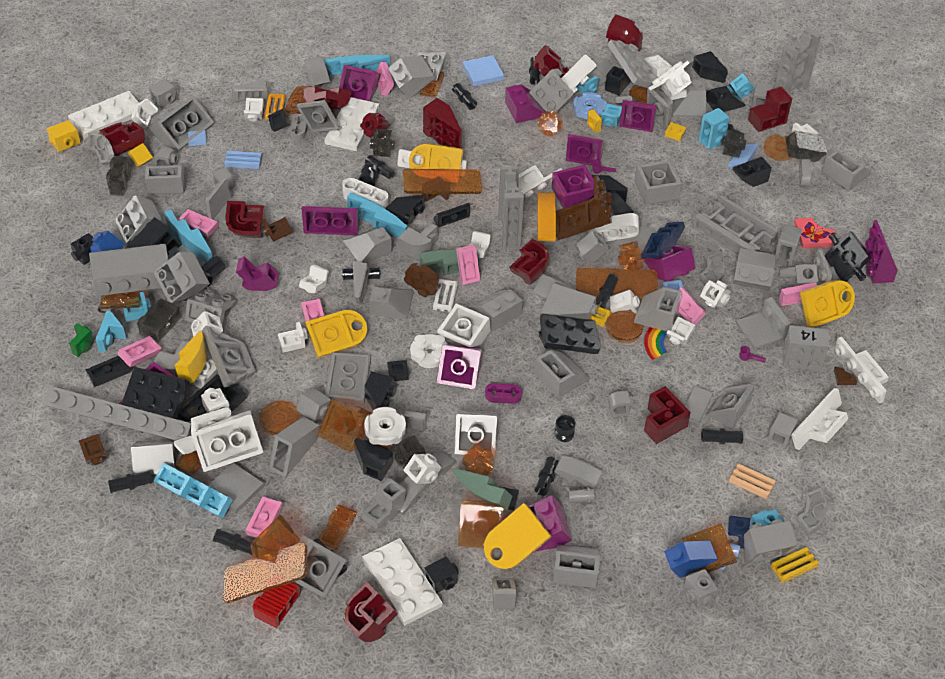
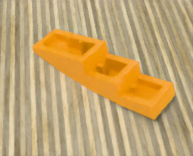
(546, 217)

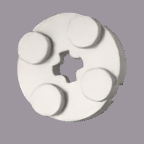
(424, 342)
(383, 436)

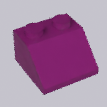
(360, 82)
(522, 104)
(573, 185)
(674, 263)

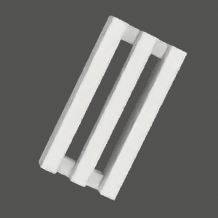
(443, 306)

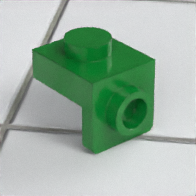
(82, 340)

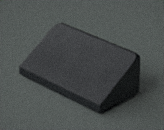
(452, 215)

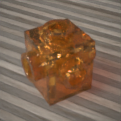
(543, 123)
(630, 256)
(475, 455)

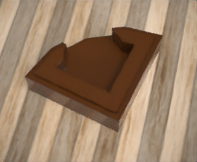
(843, 377)

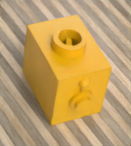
(63, 136)

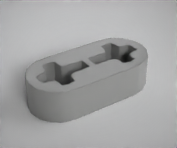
(298, 127)
(805, 172)

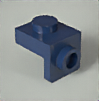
(738, 527)

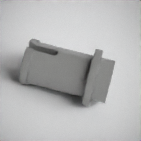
(581, 495)

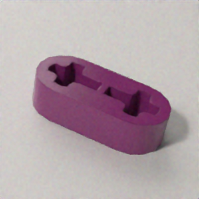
(503, 393)

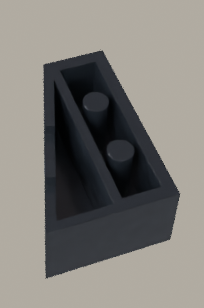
(155, 234)

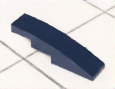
(663, 240)

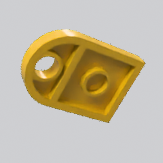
(436, 157)
(825, 302)
(335, 332)
(516, 537)

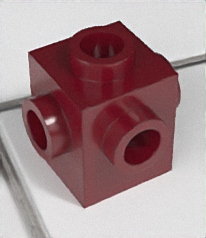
(373, 121)

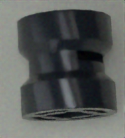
(369, 174)
(565, 428)

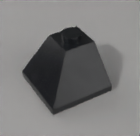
(724, 98)

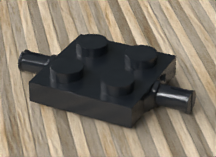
(847, 256)

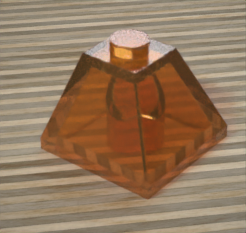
(343, 424)
(476, 522)
(274, 537)

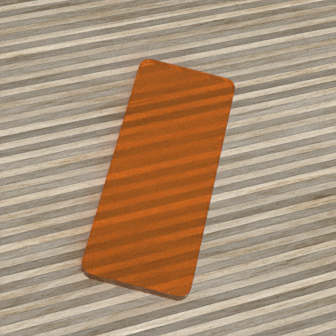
(442, 181)
(638, 281)
(265, 572)

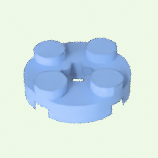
(581, 104)

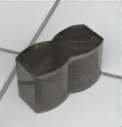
(118, 176)

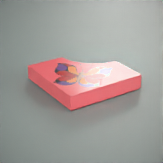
(812, 234)

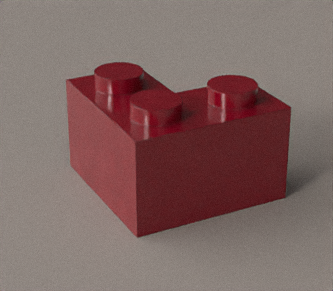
(773, 112)
(667, 415)

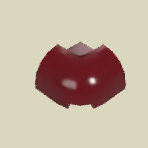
(625, 31)
(548, 60)
(334, 97)
(124, 136)
(245, 219)
(532, 262)
(368, 613)

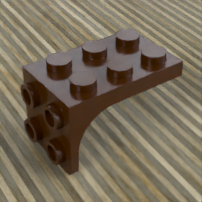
(587, 214)

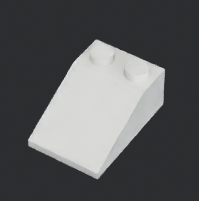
(227, 441)

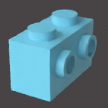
(713, 127)

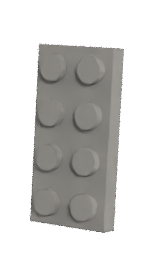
(633, 63)

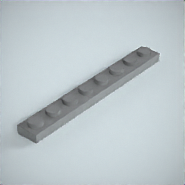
(116, 414)

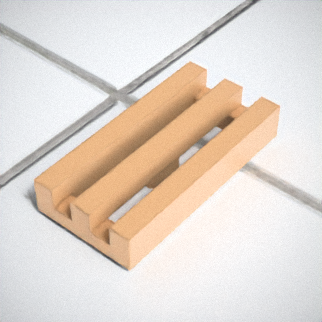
(753, 478)

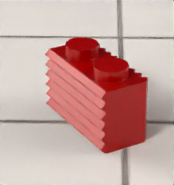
(276, 603)

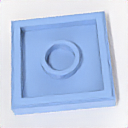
(483, 70)

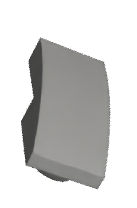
(575, 469)

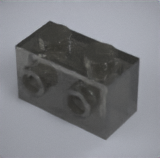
(805, 146)
(158, 320)

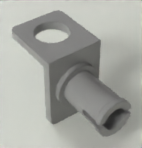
(800, 272)

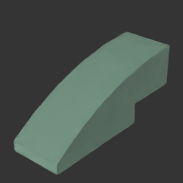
(441, 261)
(484, 488)

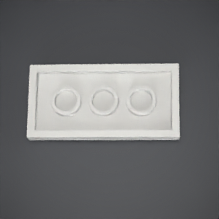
(104, 114)
(349, 119)
(402, 581)

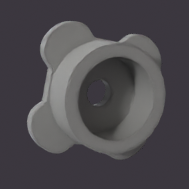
(100, 315)

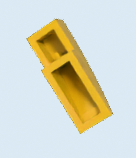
(192, 358)

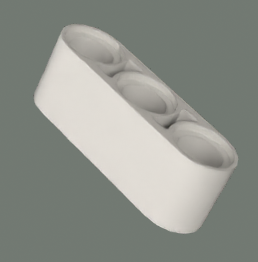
(366, 191)
(622, 227)

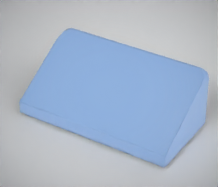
(745, 156)

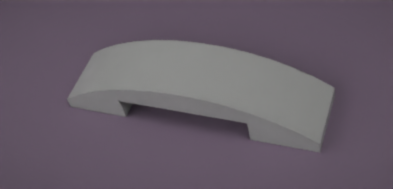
(414, 490)

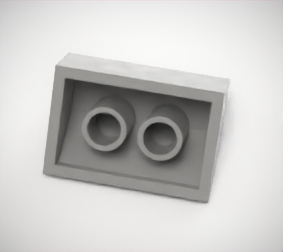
(174, 127)

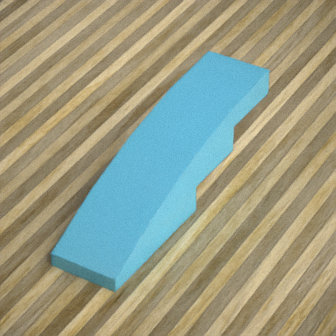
(369, 62)
(376, 214)
(189, 238)
(193, 490)

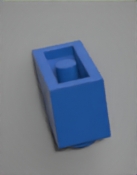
(105, 241)
(690, 556)

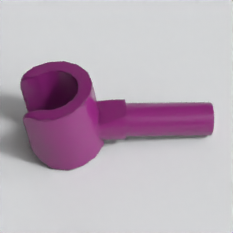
(597, 168)
(746, 355)

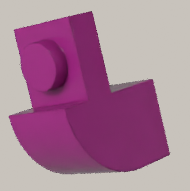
(257, 278)

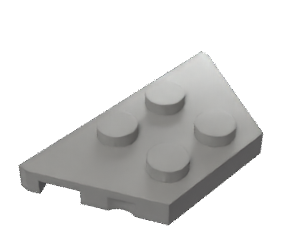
(229, 357)

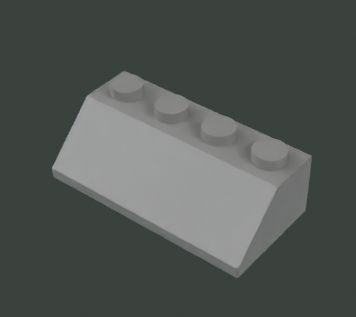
(126, 269)

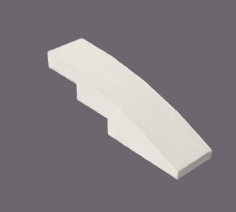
(658, 67)

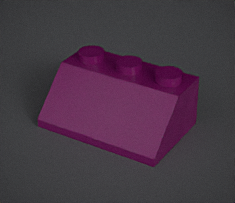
(330, 220)

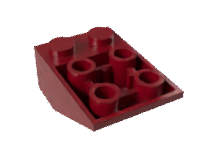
(441, 124)

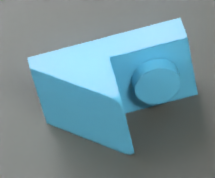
(109, 329)

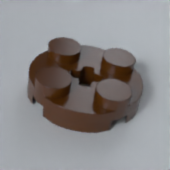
(422, 279)

